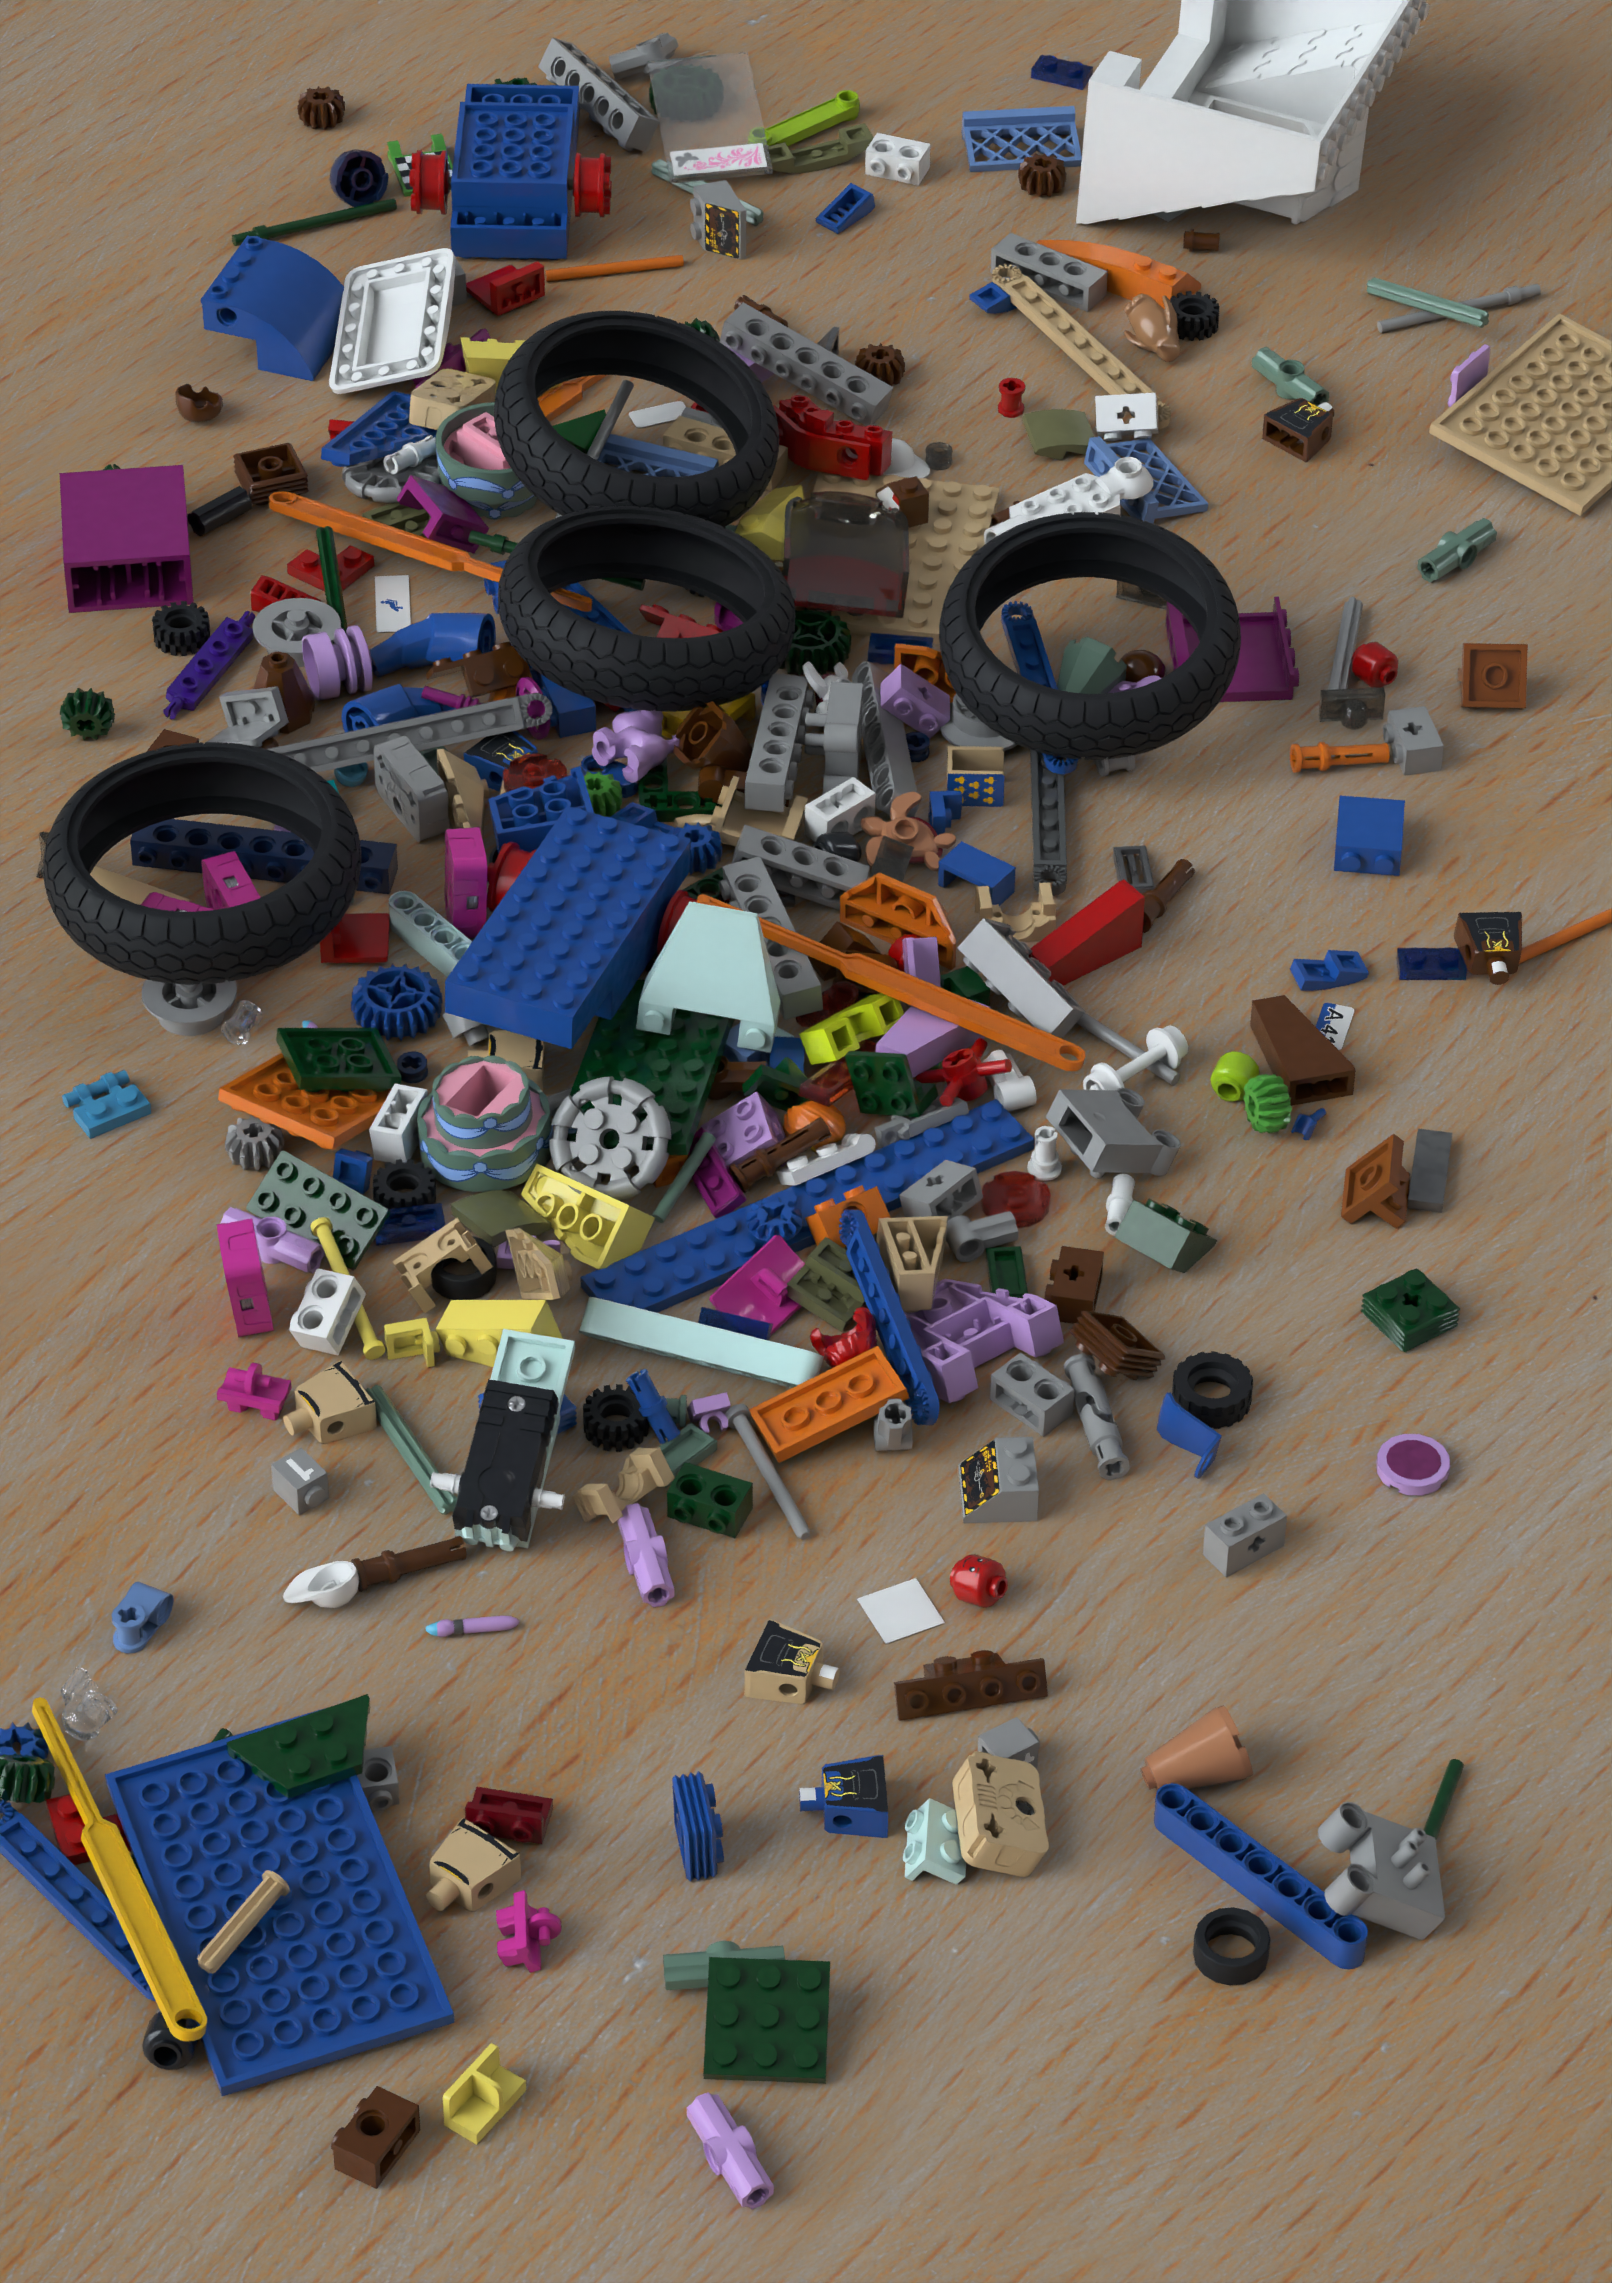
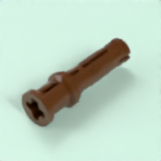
(1157, 899)
(766, 1161)
(391, 1565)

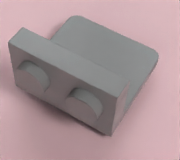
(251, 716)

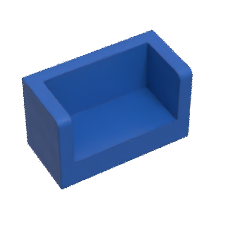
(978, 869)

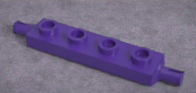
(209, 664)

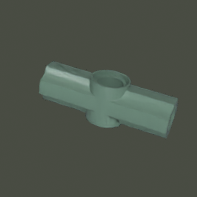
(1288, 377)
(1457, 550)
(692, 1969)

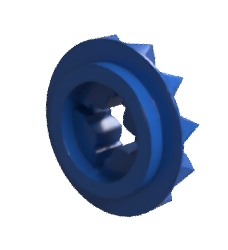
(787, 1227)
(31, 1741)

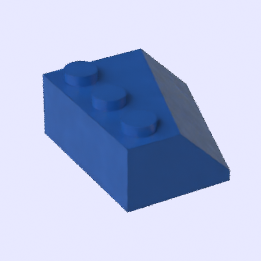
(530, 814)

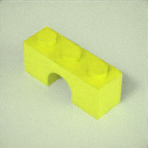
(842, 1031)

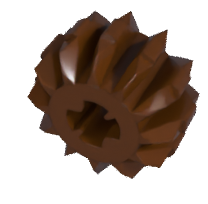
(321, 107)
(1042, 175)
(882, 363)

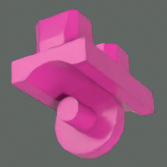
(254, 1390)
(531, 1930)

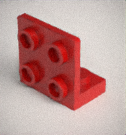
(509, 287)
(358, 939)

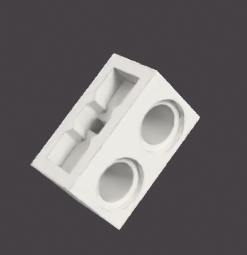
(897, 159)
(839, 809)
(331, 1314)

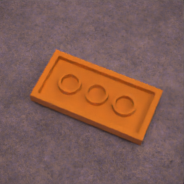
(827, 1404)

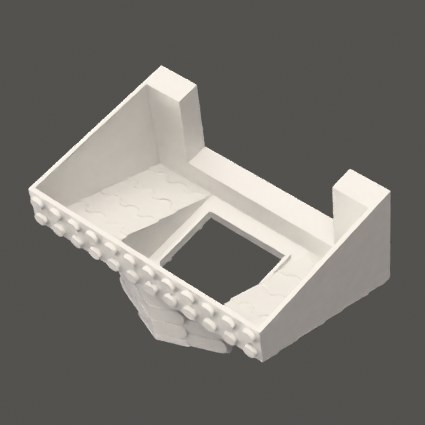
(1242, 108)

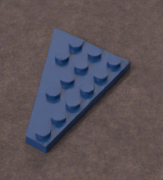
(376, 433)

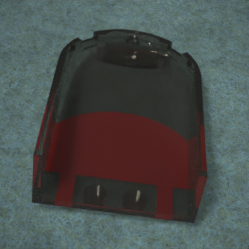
(846, 554)

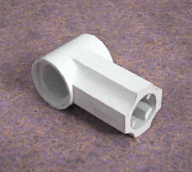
(1011, 1088)

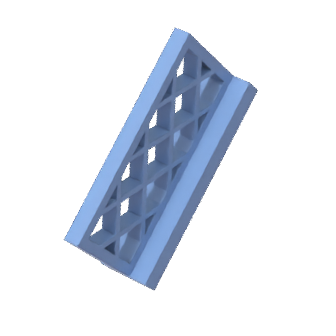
(1020, 126)
(1102, 457)
(653, 458)

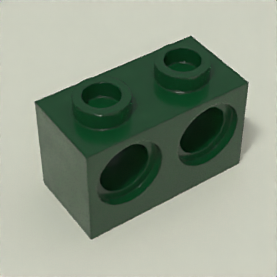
(709, 1500)

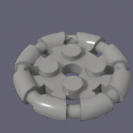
(374, 481)
(600, 1120)

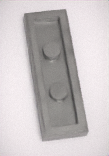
(1429, 1170)

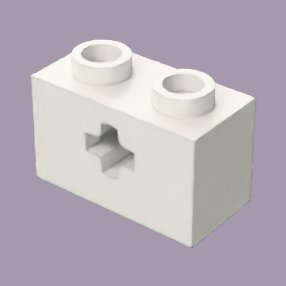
(1112, 407)
(395, 1126)

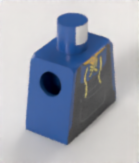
(495, 754)
(851, 1797)

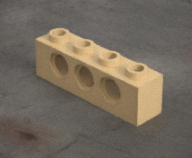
(714, 442)

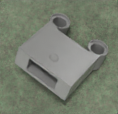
(841, 735)
(1106, 1132)
(1390, 1872)

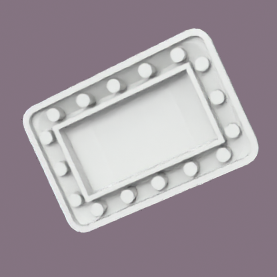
(393, 321)

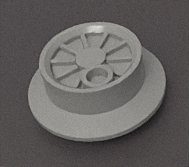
(285, 622)
(968, 730)
(188, 1008)

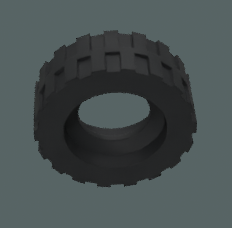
(1219, 1369)

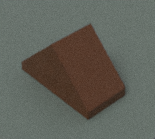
(841, 938)

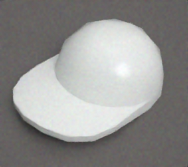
(905, 462)
(325, 1585)

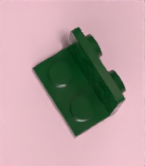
(886, 1084)

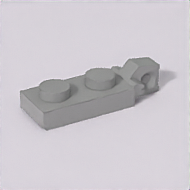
(905, 1126)

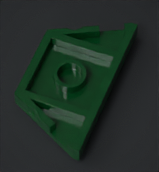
(308, 1749)

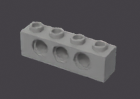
(1053, 271)
(800, 867)

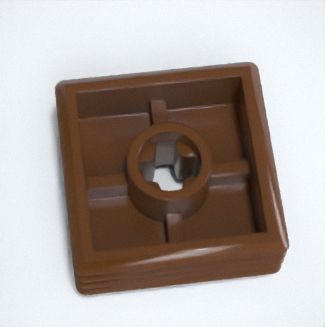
(270, 471)
(1116, 1345)

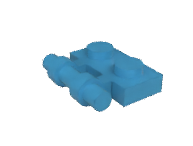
(110, 1111)

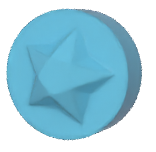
(351, 775)

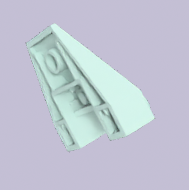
(717, 968)

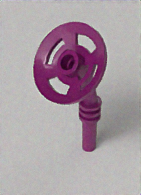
(534, 709)

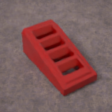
(270, 591)

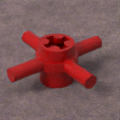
(965, 1073)

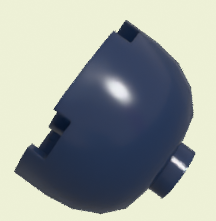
(358, 177)

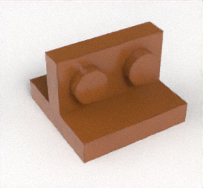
(1493, 675)
(1377, 1184)

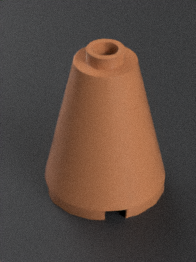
(1200, 1755)

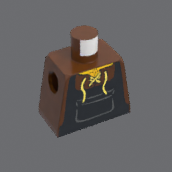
(1299, 427)
(1490, 943)

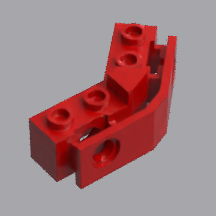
(831, 445)

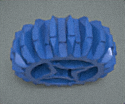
(397, 1001)

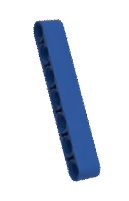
(1259, 1875)

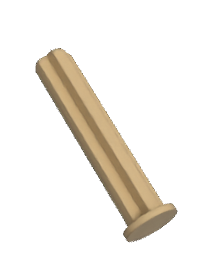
(242, 1921)

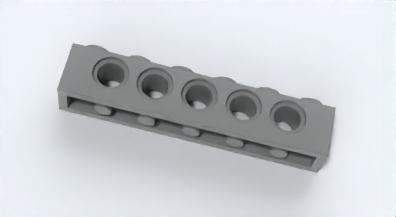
(599, 95)
(806, 364)
(778, 743)
(752, 890)

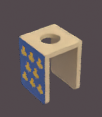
(976, 774)

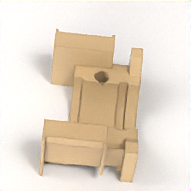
(1029, 926)
(447, 1242)
(641, 1474)

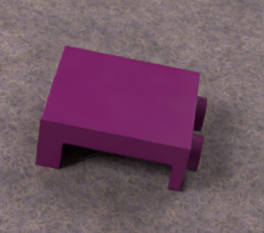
(450, 515)

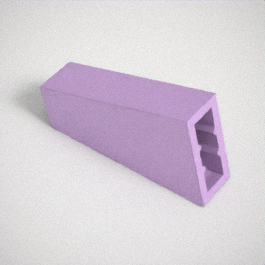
(925, 1039)

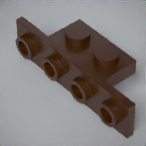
(485, 671)
(969, 1684)

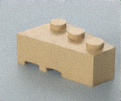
(914, 1255)

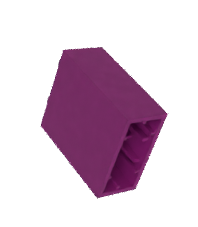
(125, 538)

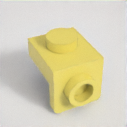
(411, 1339)

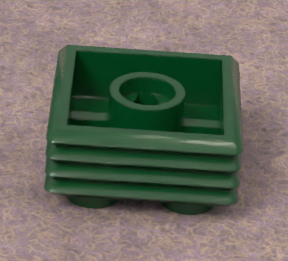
(1410, 1310)

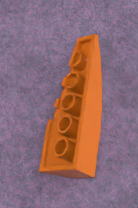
(1128, 271)

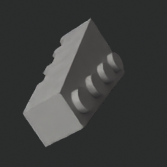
(1020, 978)

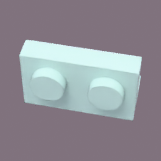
(933, 1843)

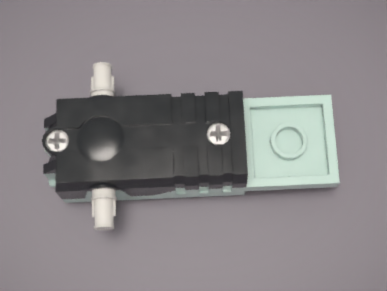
(512, 1443)

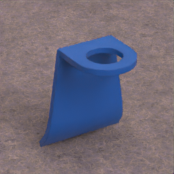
(1188, 1433)

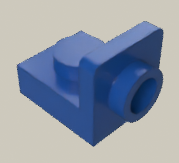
(943, 808)

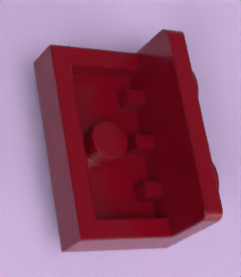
(510, 1814)

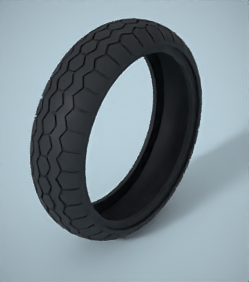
(647, 350)
(636, 668)
(1082, 723)
(211, 943)

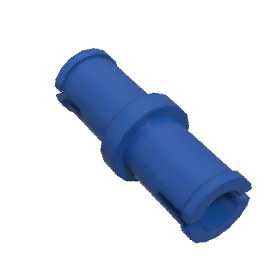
(653, 1406)

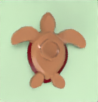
(907, 830)

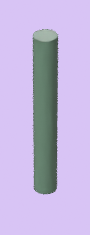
(683, 1177)

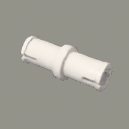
(410, 455)
(1119, 1202)

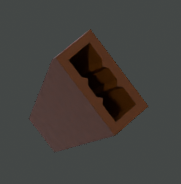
(1300, 1052)

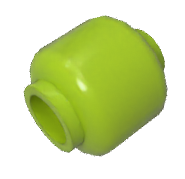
(1232, 1074)

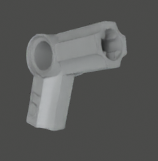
(635, 59)
(893, 1427)

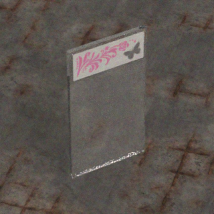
(709, 117)

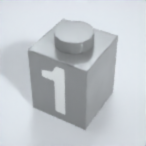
(300, 1481)
(1011, 1741)

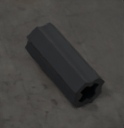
(219, 511)

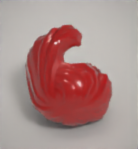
(848, 1345)

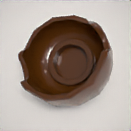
(198, 405)
(1142, 664)

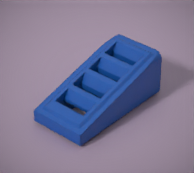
(850, 195)

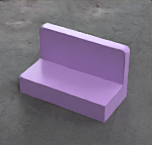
(922, 959)

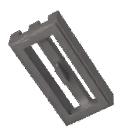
(1129, 851)

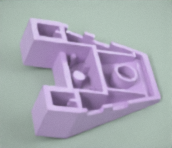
(976, 1326)

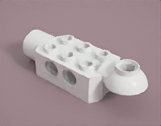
(1081, 494)

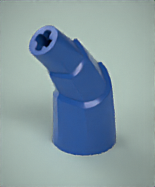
(434, 639)
(388, 706)

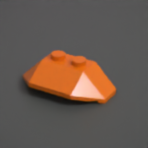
(894, 909)

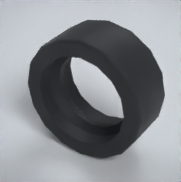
(465, 1286)
(1231, 1970)

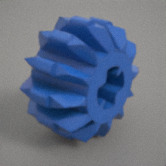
(705, 846)

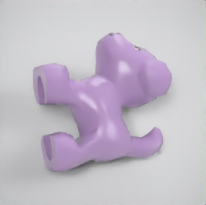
(634, 737)

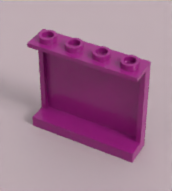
(1264, 659)

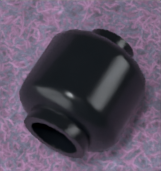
(840, 844)
(163, 2048)

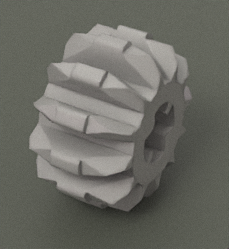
(253, 1143)

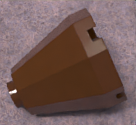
(298, 700)
(712, 739)

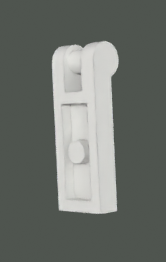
(827, 1158)

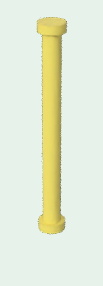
(322, 1229)

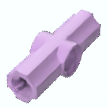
(279, 1244)
(646, 1555)
(730, 2150)

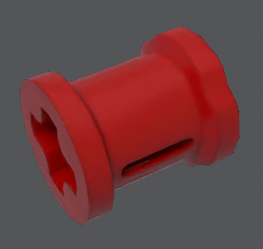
(1011, 397)

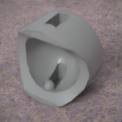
(472, 1030)

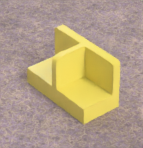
(481, 2096)

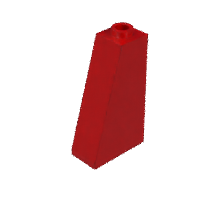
(1095, 935)

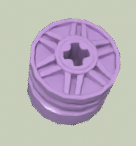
(343, 662)

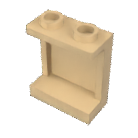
(733, 816)

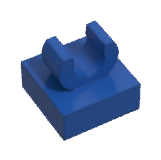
(353, 1169)

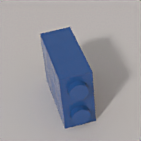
(1369, 835)

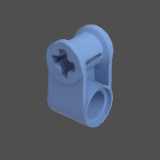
(140, 1616)

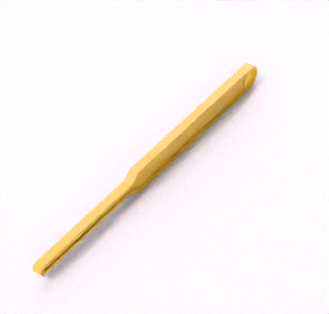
(126, 1892)

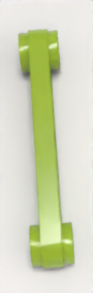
(814, 120)

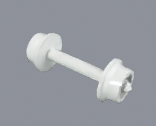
(1163, 1044)

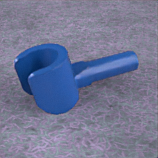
(1306, 1124)

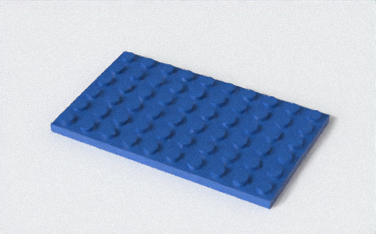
(328, 1963)

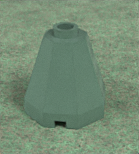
(1090, 668)

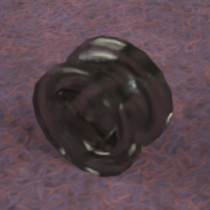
(938, 456)

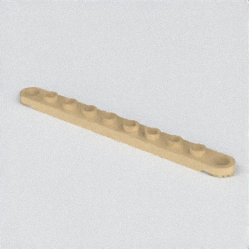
(1072, 337)

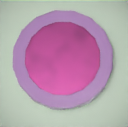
(1413, 1464)

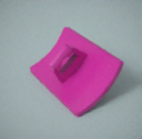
(761, 1285)

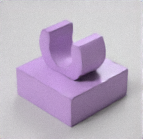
(710, 1408)

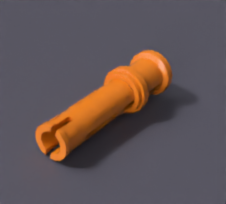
(1322, 755)

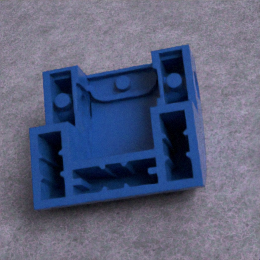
(280, 302)

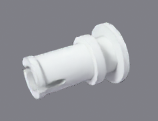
(1045, 1158)

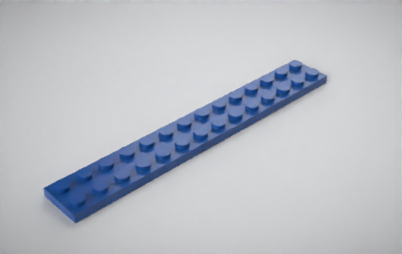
(717, 1249)

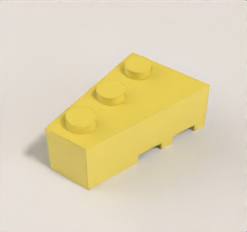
(489, 357)
(474, 1327)

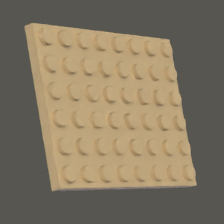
(1543, 416)
(936, 549)

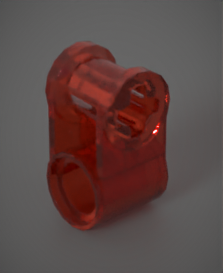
(834, 1000)

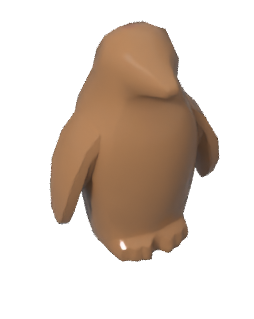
(1153, 326)

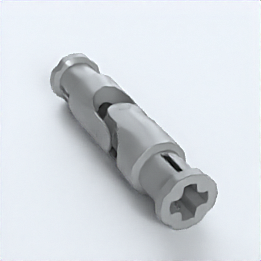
(1097, 1417)

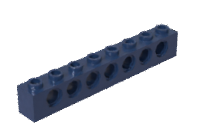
(263, 852)

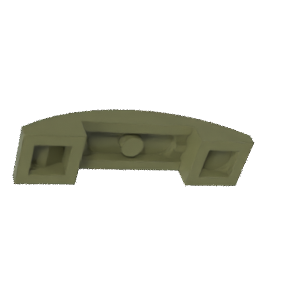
(821, 156)

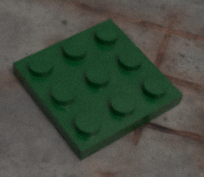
(338, 1059)
(767, 2020)

